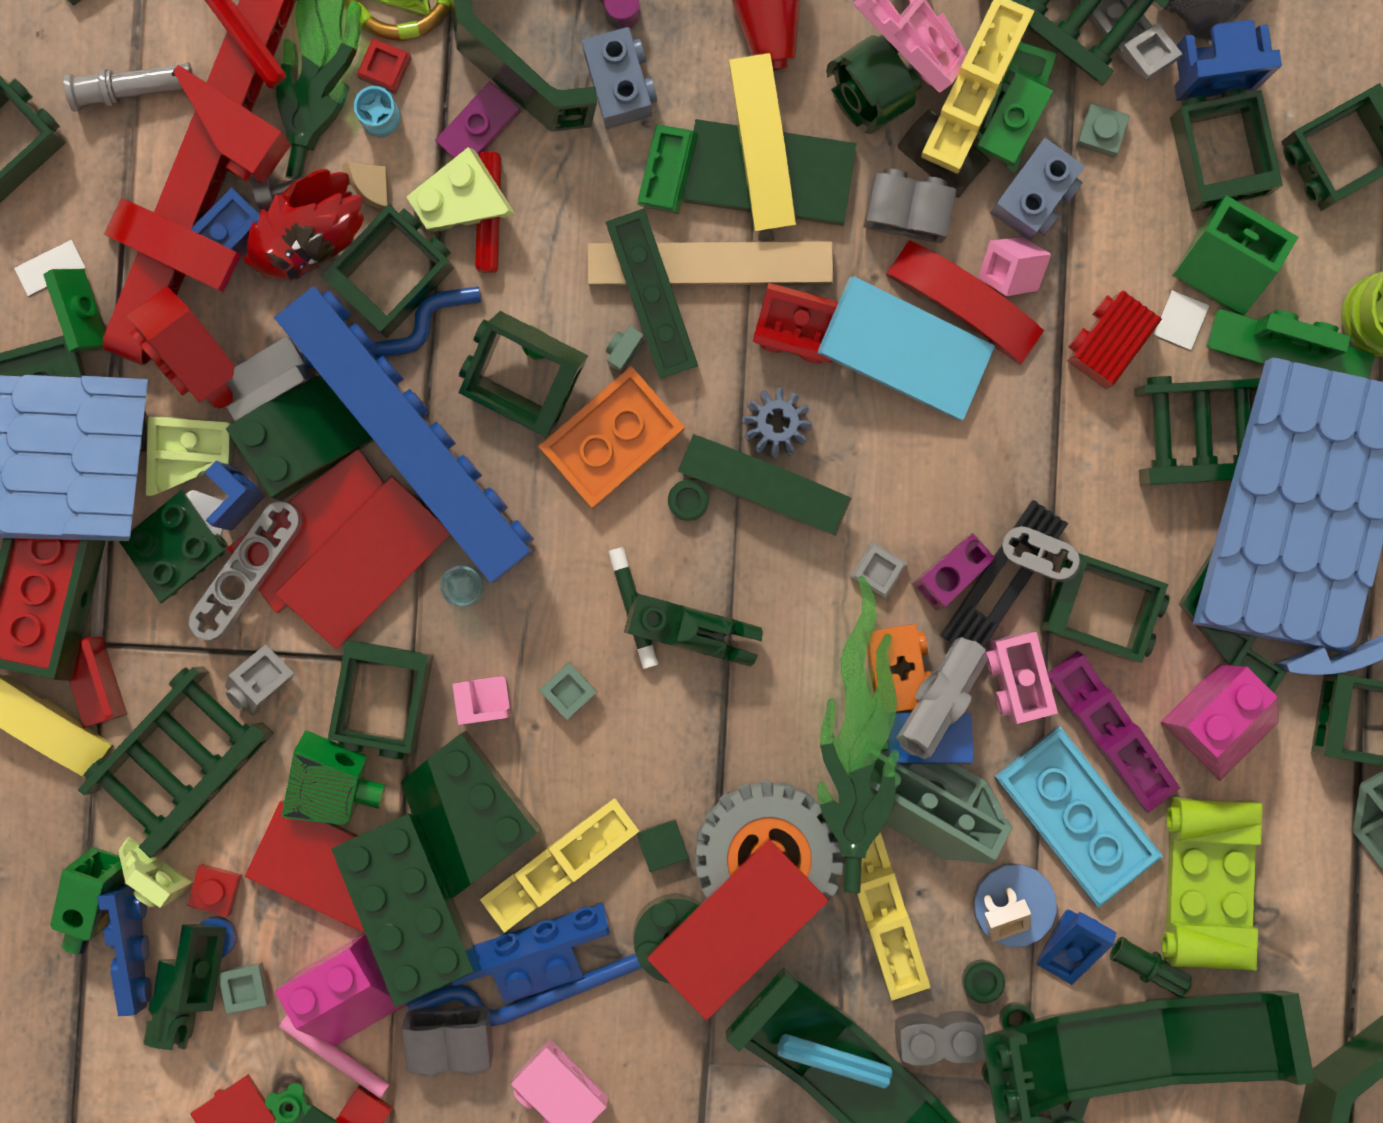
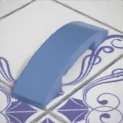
(1317, 662)

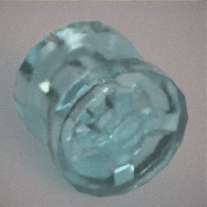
(452, 587)

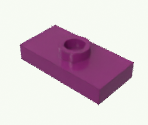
(479, 122)

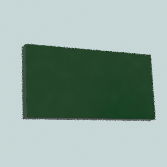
(816, 166)

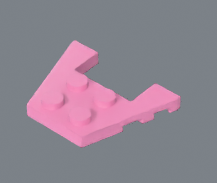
(920, 37)

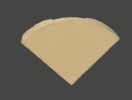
(368, 182)

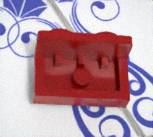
(794, 322)

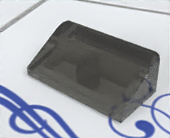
(913, 146)

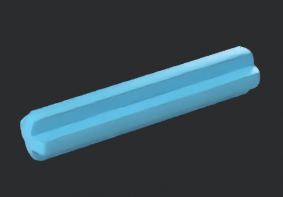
(834, 1061)

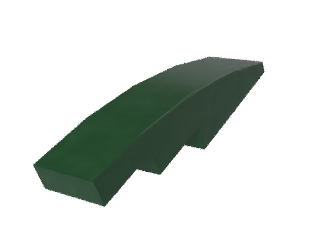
(764, 485)

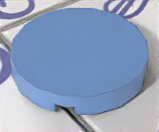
(1027, 885)

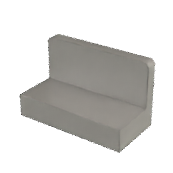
(267, 377)

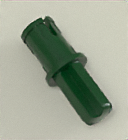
(1150, 967)

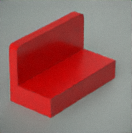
(95, 684)

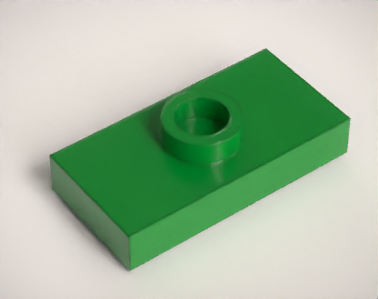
(1015, 119)
(667, 168)
(75, 309)

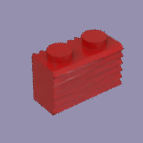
(1113, 339)

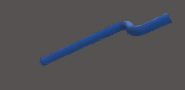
(423, 321)
(534, 1002)

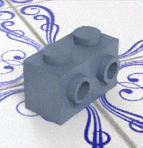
(618, 78)
(1037, 190)

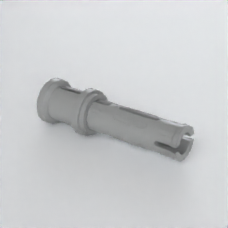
(111, 87)

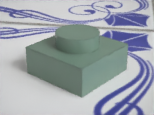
(1102, 130)
(624, 348)
(568, 690)
(244, 988)

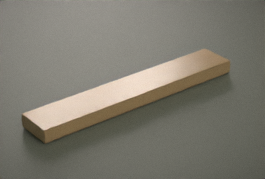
(725, 263)

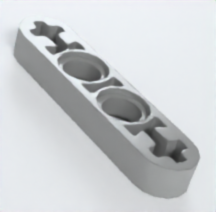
(240, 566)

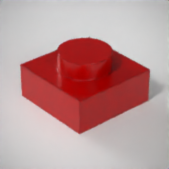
(214, 890)

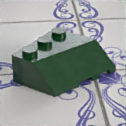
(467, 812)

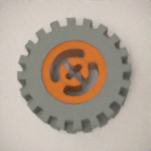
(756, 811)

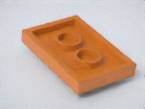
(611, 437)

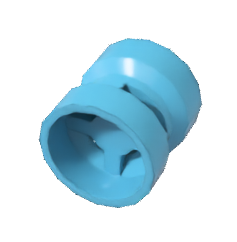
(371, 105)

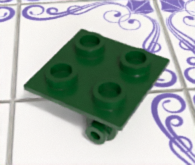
(173, 546)

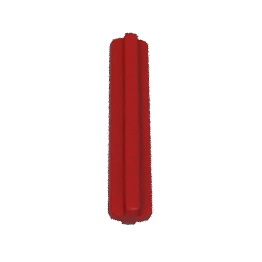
(248, 41)
(488, 229)

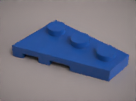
(126, 936)

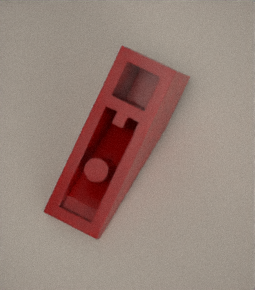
(238, 134)

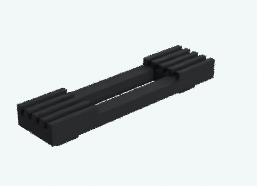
(973, 624)

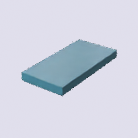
(905, 348)
(1078, 816)

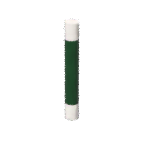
(627, 590)

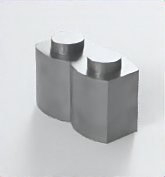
(909, 206)
(951, 1036)
(447, 1040)

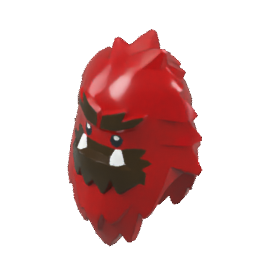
(304, 226)

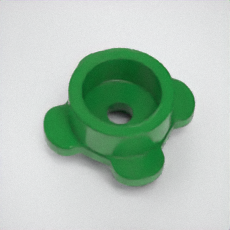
(292, 1095)

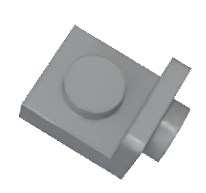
(257, 680)

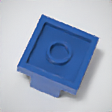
(1236, 59)

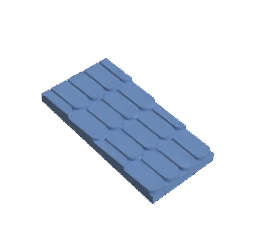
(69, 456)
(1301, 512)

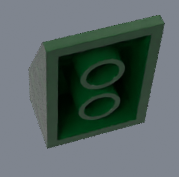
(297, 437)

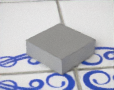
(879, 569)

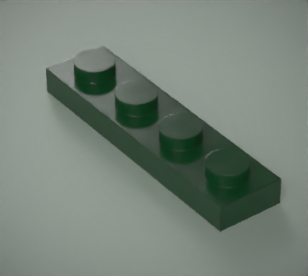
(651, 293)

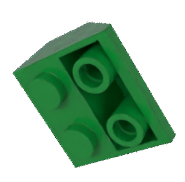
(1234, 255)

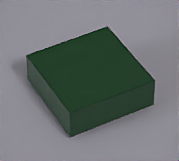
(662, 845)

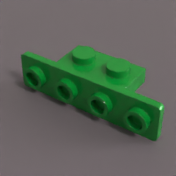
(1288, 339)

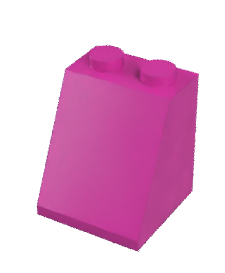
(1224, 717)
(337, 994)

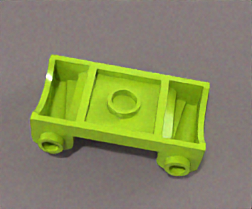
(1212, 883)

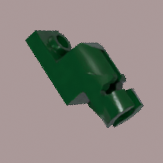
(689, 628)
(185, 986)

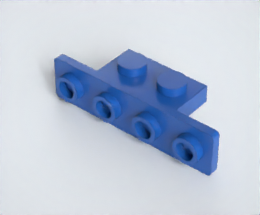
(539, 954)

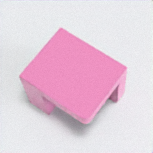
(1014, 266)
(482, 700)

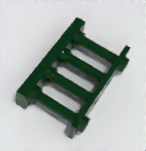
(1064, 35)
(1204, 465)
(187, 799)

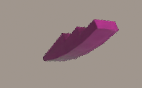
(1113, 731)

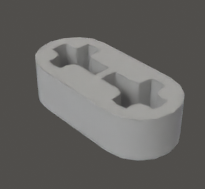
(1045, 544)

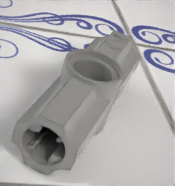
(942, 698)

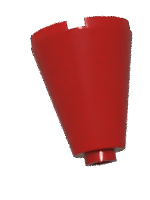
(770, 28)

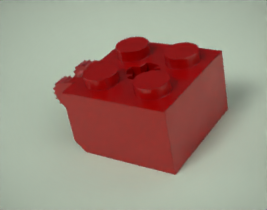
(183, 348)

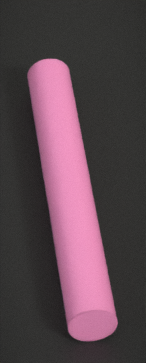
(338, 1059)

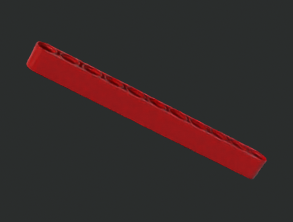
(196, 171)

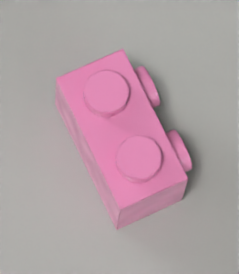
(1021, 678)
(558, 1088)

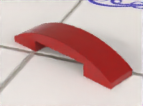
(172, 244)
(966, 299)

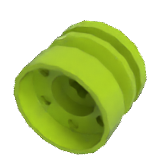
(1364, 314)

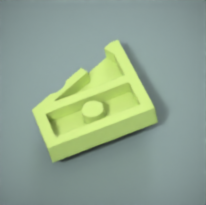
(459, 195)
(183, 450)
(151, 878)

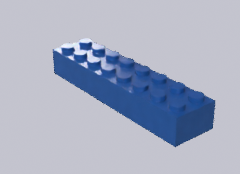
(402, 432)

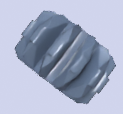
(788, 414)

